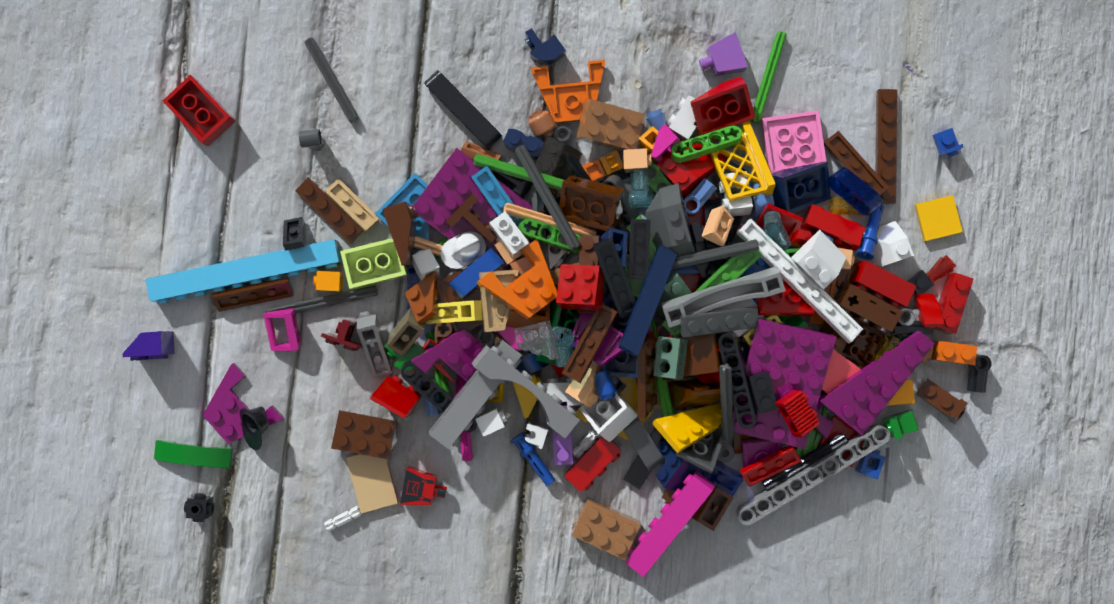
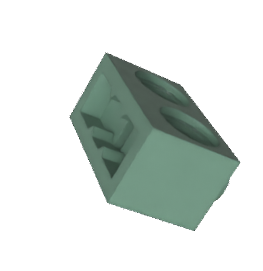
(675, 358)

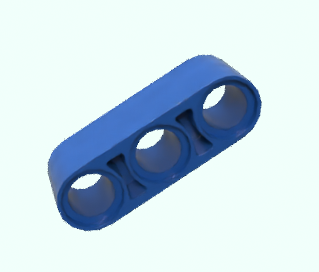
(467, 280)

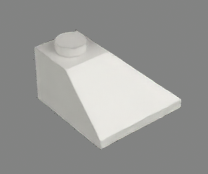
(891, 245)

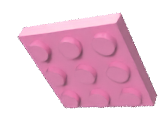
(793, 140)

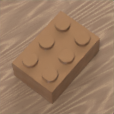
(609, 125)
(606, 528)

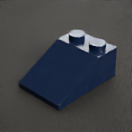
(801, 186)

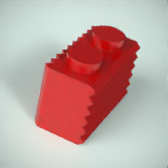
(797, 413)

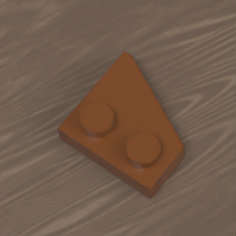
(423, 298)

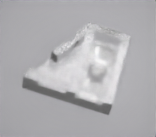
(537, 339)

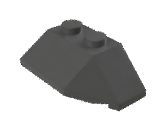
(670, 221)

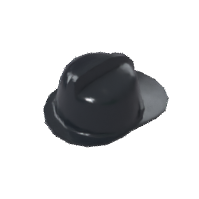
(253, 426)

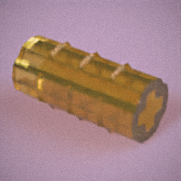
(840, 206)

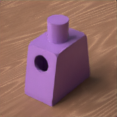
(724, 57)

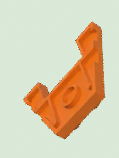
(567, 100)
(529, 291)

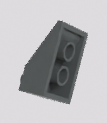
(705, 451)

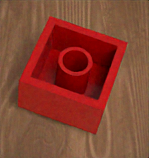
(580, 287)

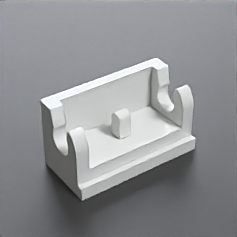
(538, 435)

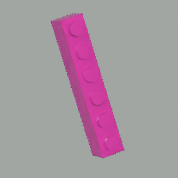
(670, 523)

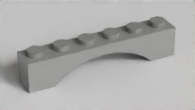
(748, 287)
(495, 367)

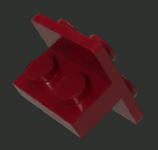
(345, 332)

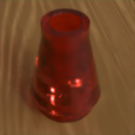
(941, 268)

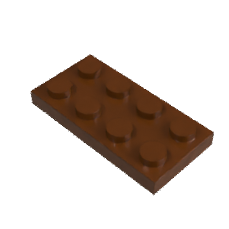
(646, 380)

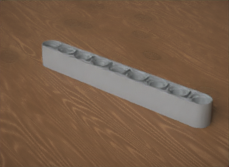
(822, 474)

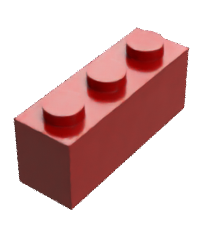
(845, 233)
(883, 284)
(953, 301)
(592, 463)

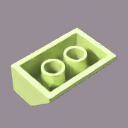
(372, 264)

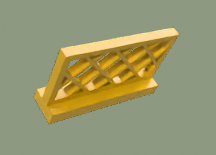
(756, 161)

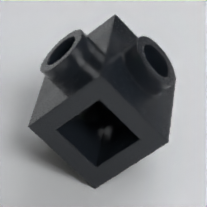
(205, 506)

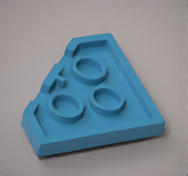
(409, 193)

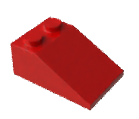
(723, 106)
(688, 173)
(396, 396)

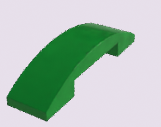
(192, 454)

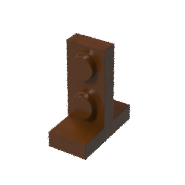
(473, 218)
(942, 400)

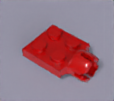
(798, 234)

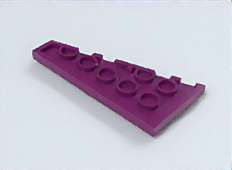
(871, 388)

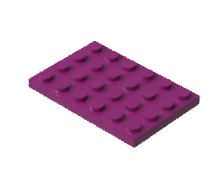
(450, 190)
(795, 361)

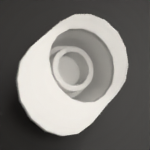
(463, 250)

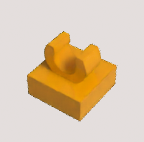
(611, 162)

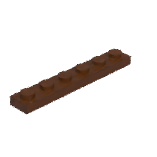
(886, 141)

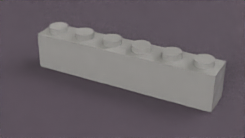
(469, 402)

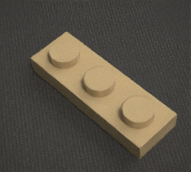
(352, 205)

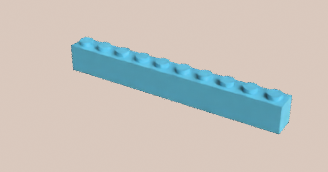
(243, 271)

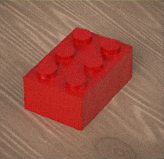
(199, 110)

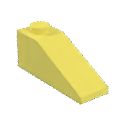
(457, 312)

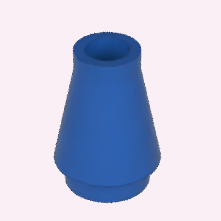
(604, 386)

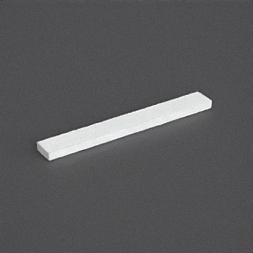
(801, 282)

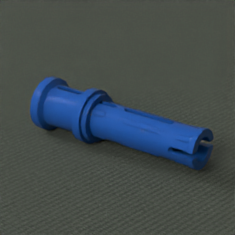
(870, 238)
(527, 451)

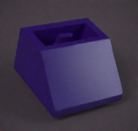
(151, 346)

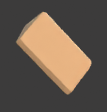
(718, 226)

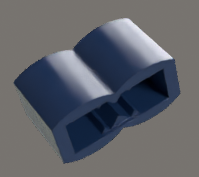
(515, 138)

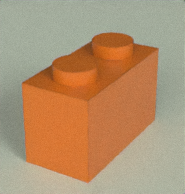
(954, 352)

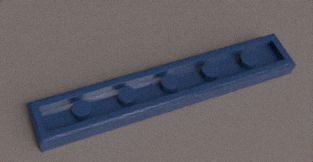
(647, 301)

